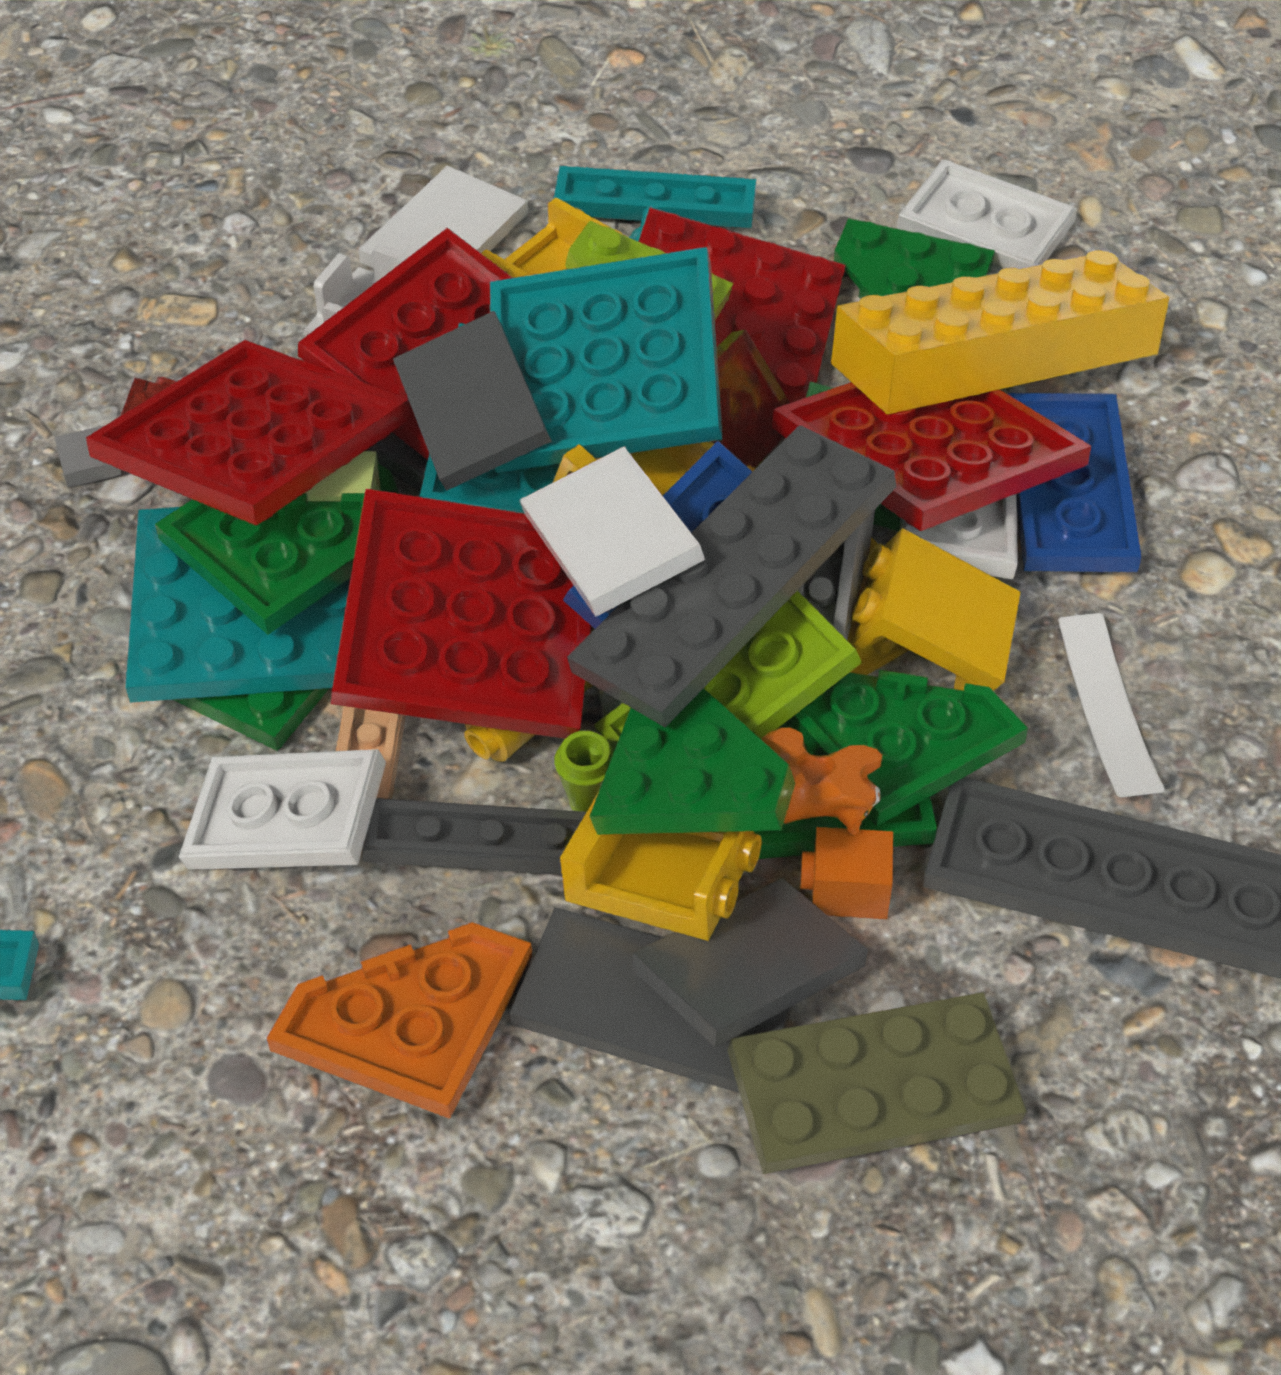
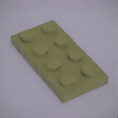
(874, 1082)

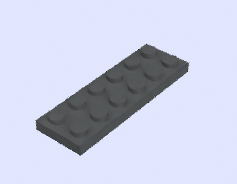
(756, 554)
(1110, 874)

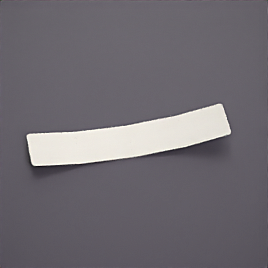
(1108, 706)

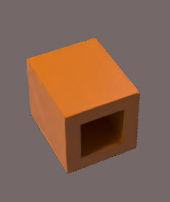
(850, 872)

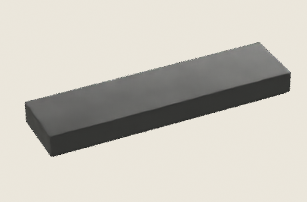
(469, 835)

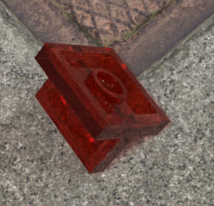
(747, 399)

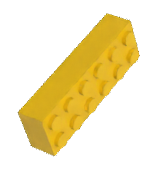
(997, 330)

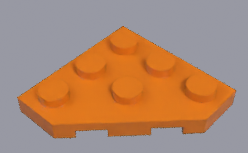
(408, 1017)

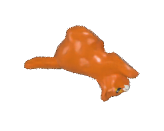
(829, 783)

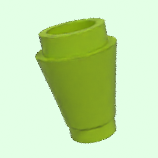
(582, 767)

